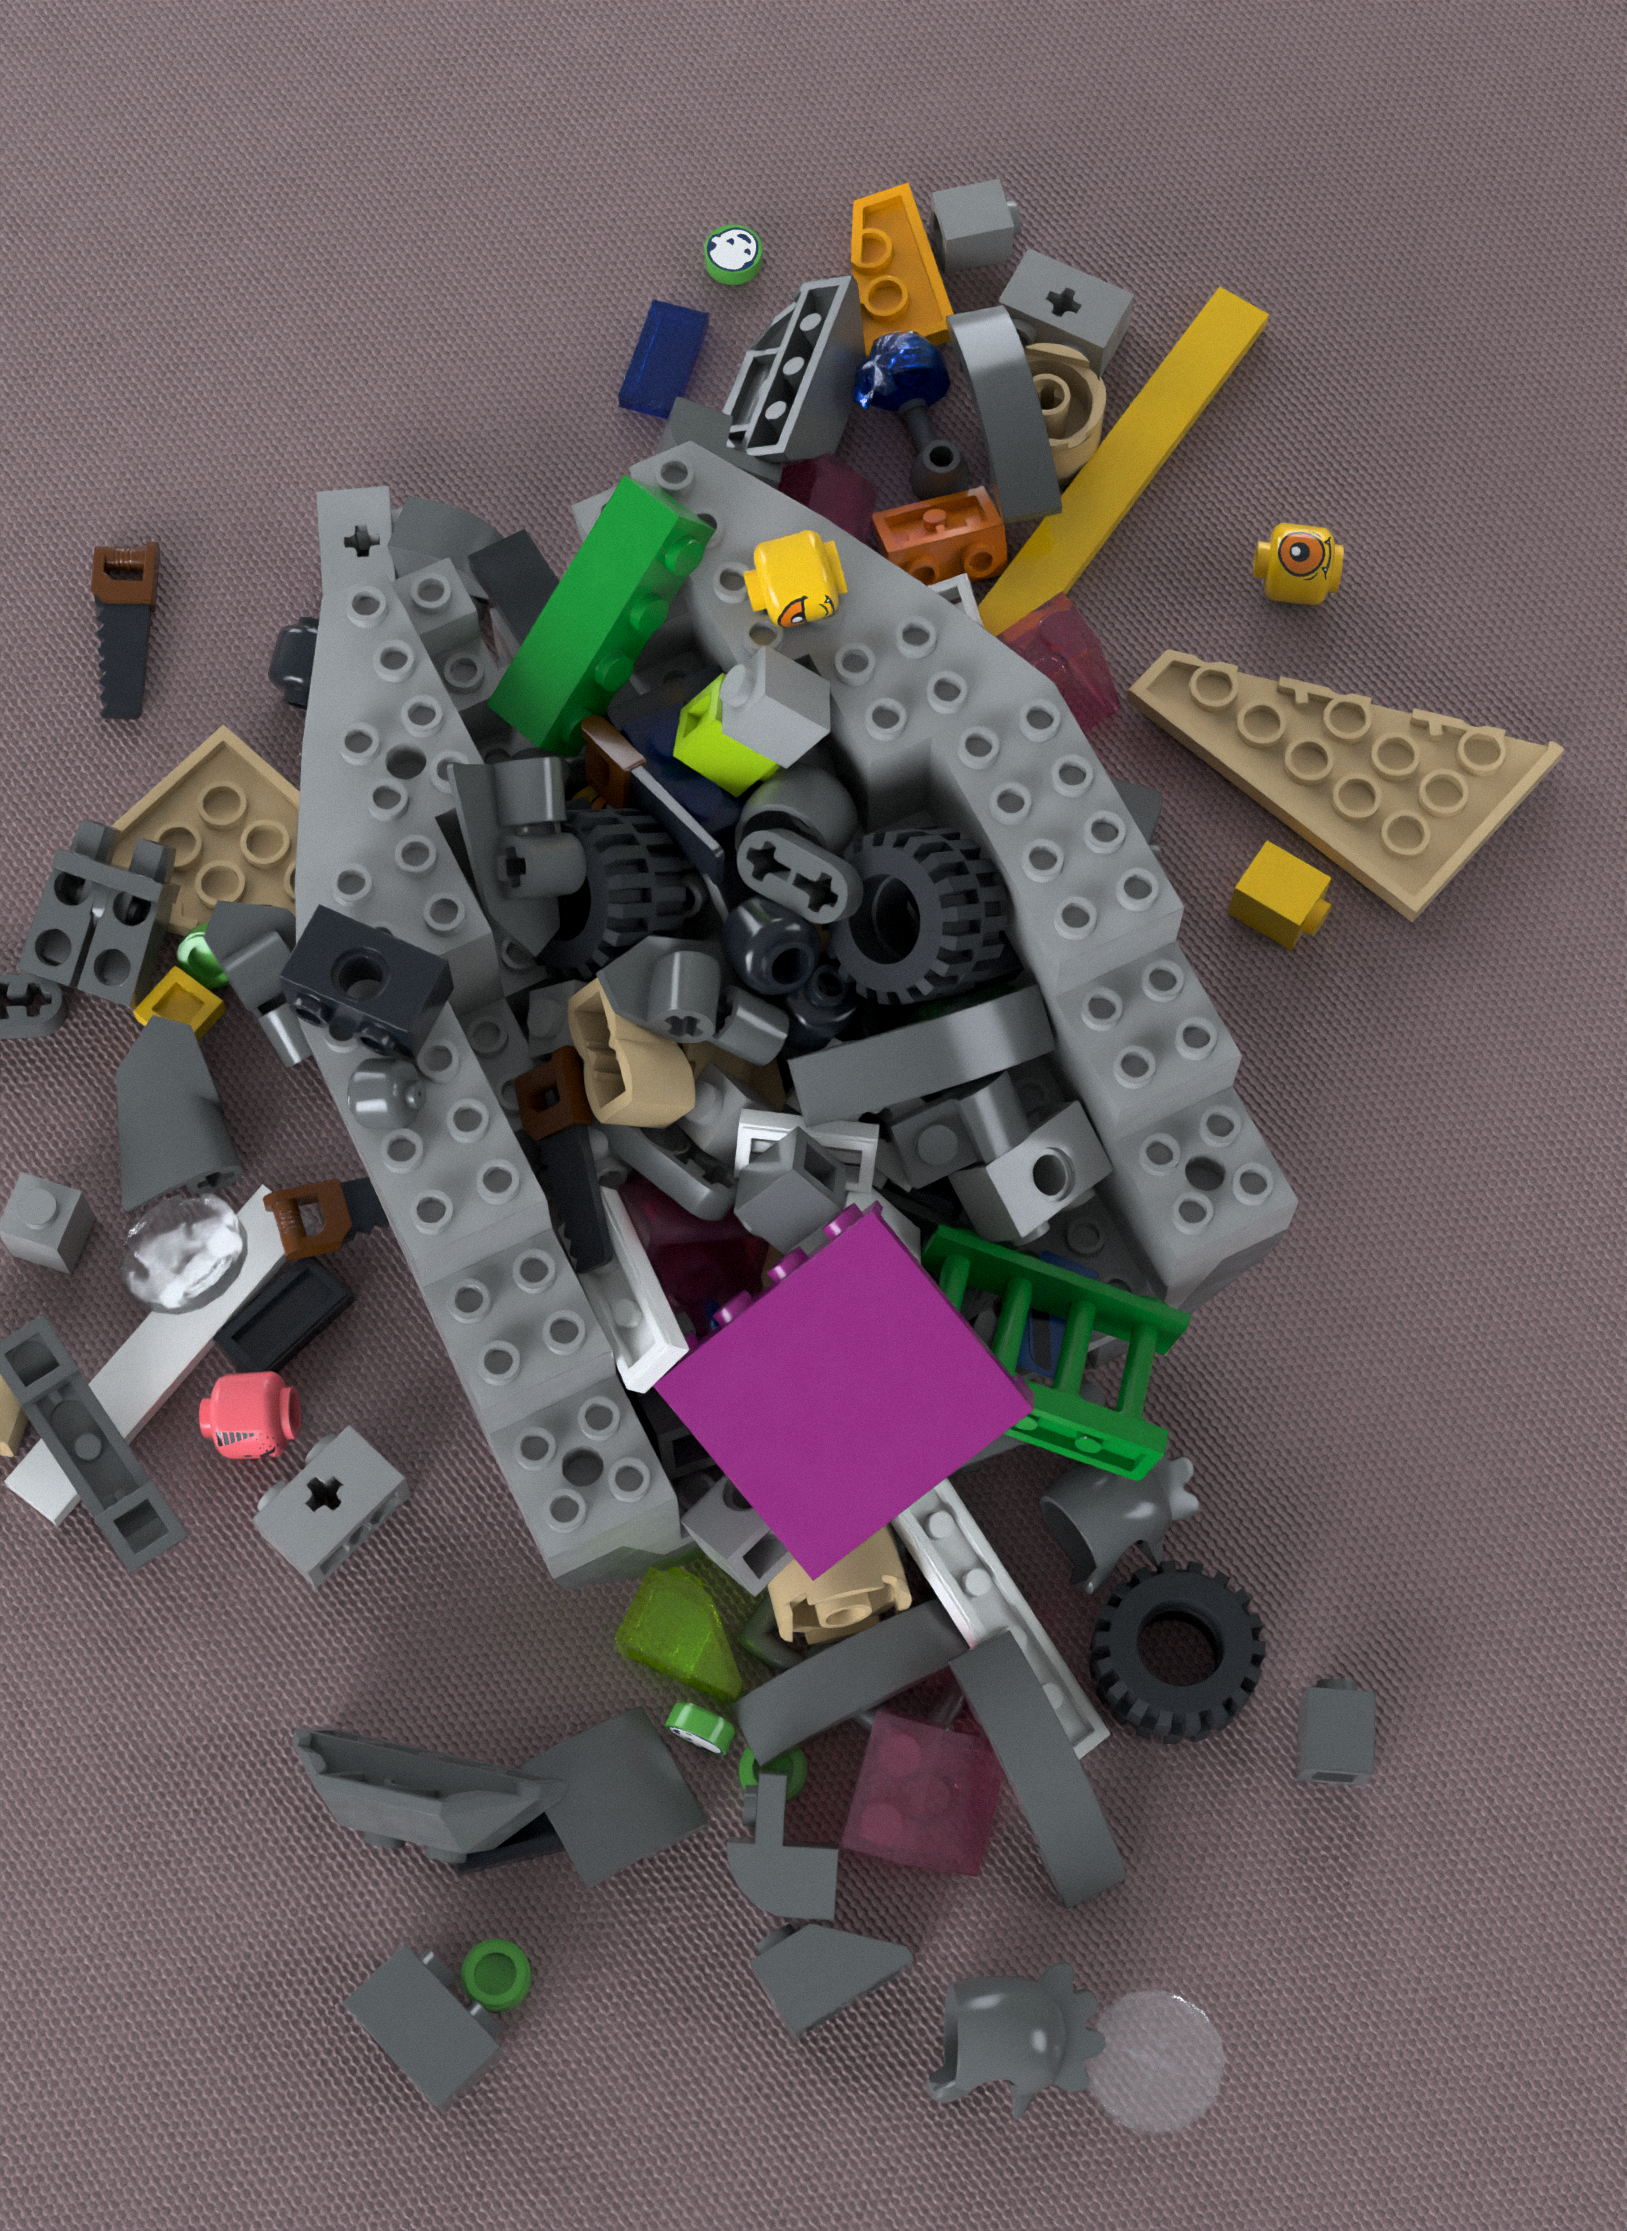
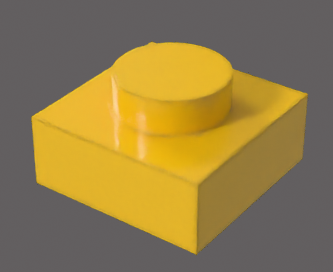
(182, 1000)

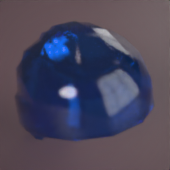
(899, 370)

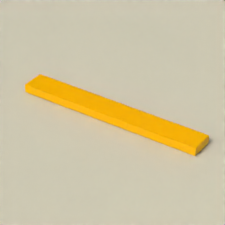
(1126, 460)

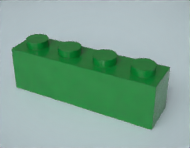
(600, 616)

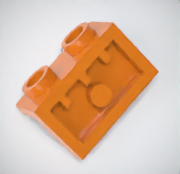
(944, 537)

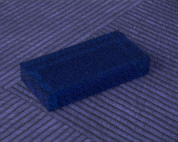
(663, 359)

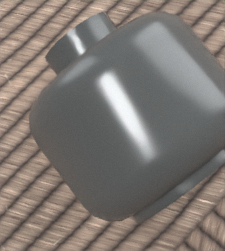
(385, 1093)

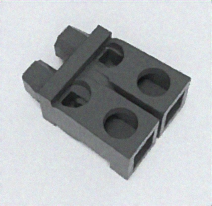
(100, 919)

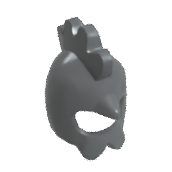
(806, 801)
(1103, 1514)
(1017, 2034)

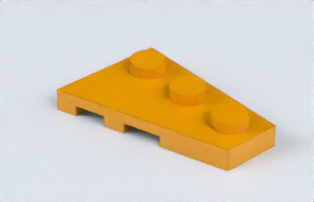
(896, 269)

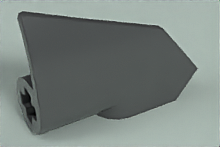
(517, 846)
(252, 950)
(693, 996)
(170, 1118)

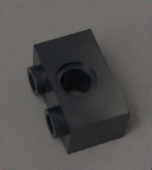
(342, 951)

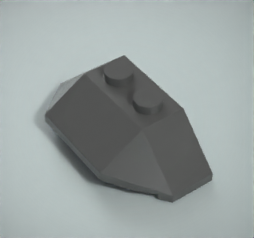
(800, 376)
(421, 1793)

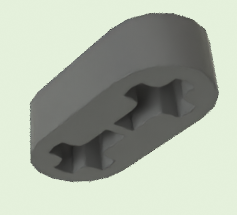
(806, 863)

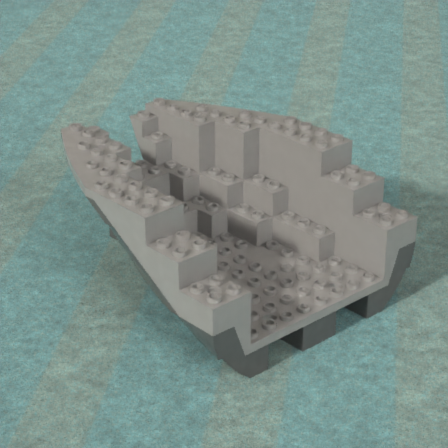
(929, 733)

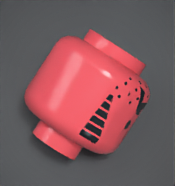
(251, 1415)

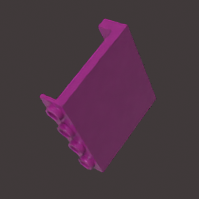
(842, 1390)

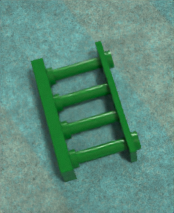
(1061, 1418)

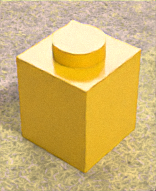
(1281, 896)

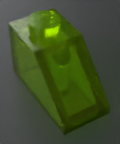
(680, 1634)

